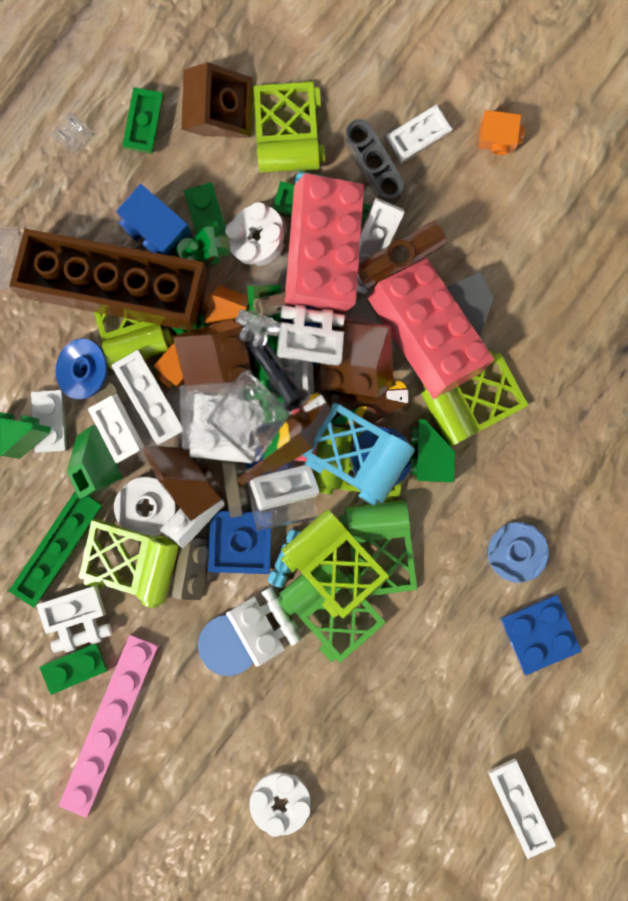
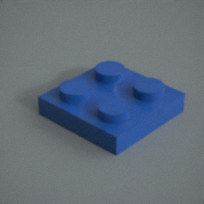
(237, 545)
(540, 634)

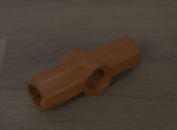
(418, 243)

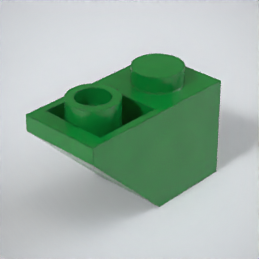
(20, 436)
(433, 455)
(92, 464)

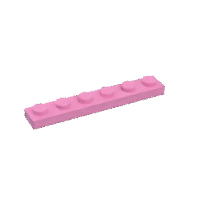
(108, 725)

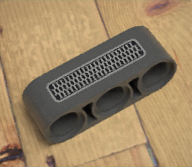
(373, 148)

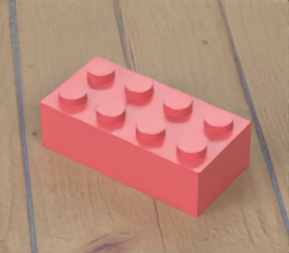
(324, 243)
(430, 328)

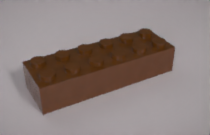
(109, 279)

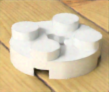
(246, 223)
(134, 494)
(277, 821)

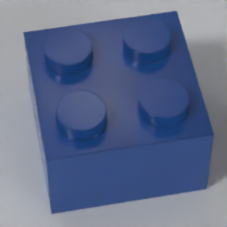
(152, 221)

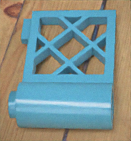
(379, 469)

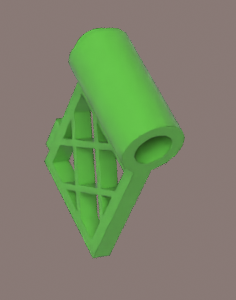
(376, 523)
(304, 600)

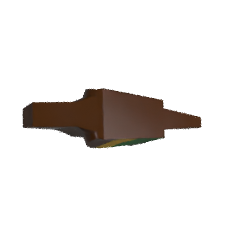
(369, 407)
(293, 438)

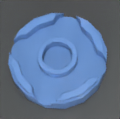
(518, 552)
(222, 648)

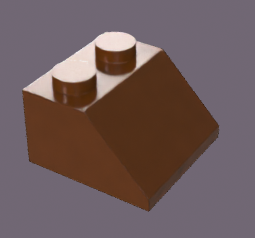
(216, 102)
(212, 354)
(365, 361)
(184, 478)

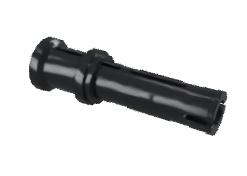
(281, 378)

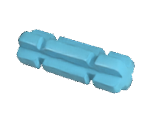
(277, 576)

